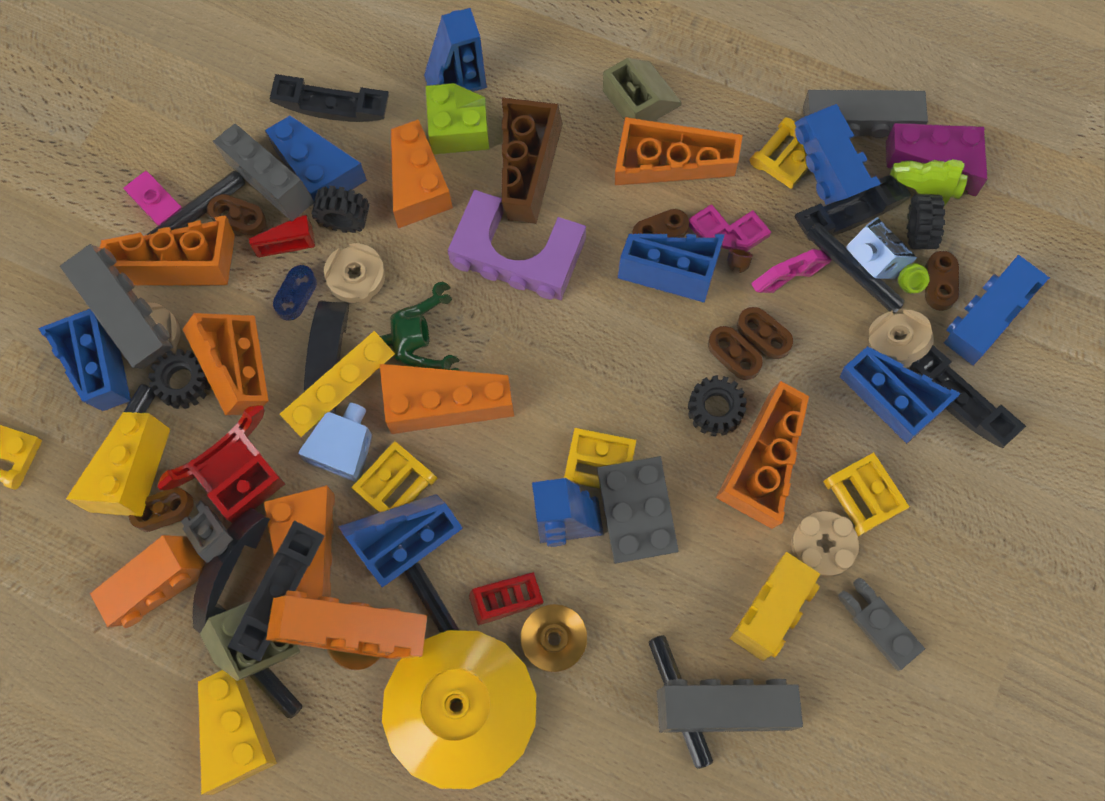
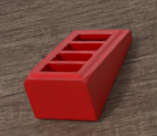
(284, 238)
(502, 587)

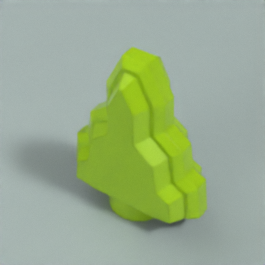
(933, 177)

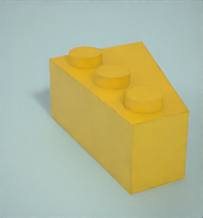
(123, 467)
(776, 607)
(230, 734)

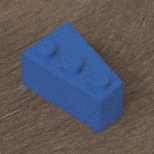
(671, 264)
(994, 310)
(90, 359)
(896, 393)

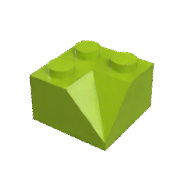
(456, 119)

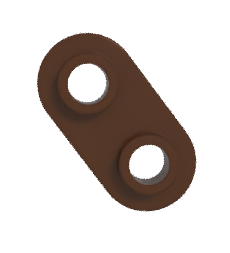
(239, 214)
(660, 224)
(942, 278)
(766, 332)
(737, 352)
(164, 509)

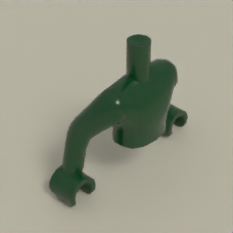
(411, 332)

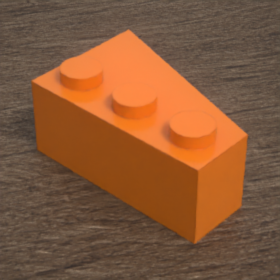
(416, 177)
(229, 358)
(148, 581)

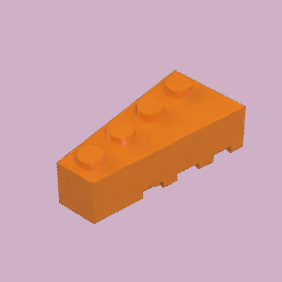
(674, 153)
(177, 256)
(440, 397)
(764, 464)
(315, 511)
(346, 627)

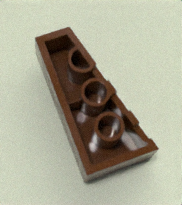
(528, 151)

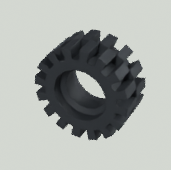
(340, 209)
(925, 221)
(164, 371)
(717, 388)

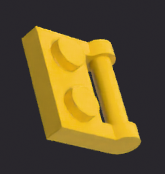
(790, 164)
(19, 450)
(596, 450)
(388, 474)
(875, 489)

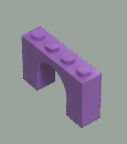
(544, 273)

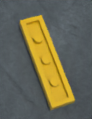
(337, 384)

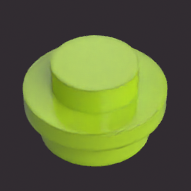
(913, 278)

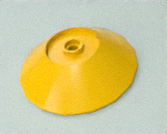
(482, 737)

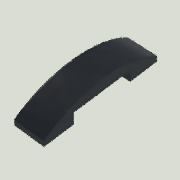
(328, 103)
(857, 209)
(325, 340)
(970, 407)
(245, 532)
(282, 575)

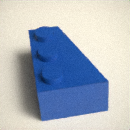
(457, 53)
(832, 155)
(314, 157)
(565, 512)
(401, 536)

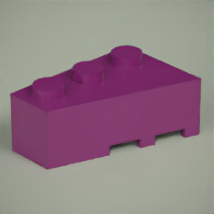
(941, 143)

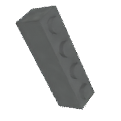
(871, 110)
(264, 172)
(117, 306)
(728, 707)

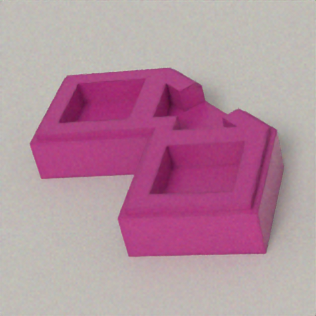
(742, 234)
(801, 265)

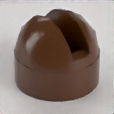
(740, 259)

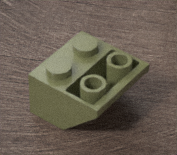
(638, 90)
(218, 634)

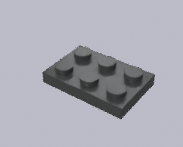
(637, 509)

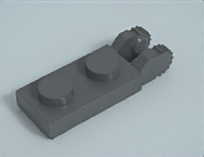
(206, 532)
(882, 626)

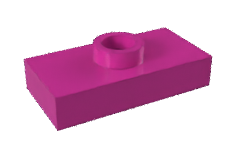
(152, 198)

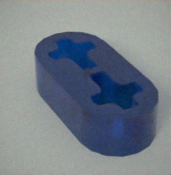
(293, 292)

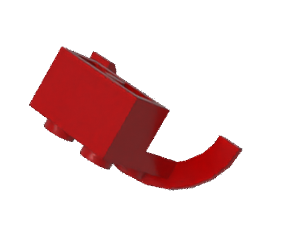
(231, 470)

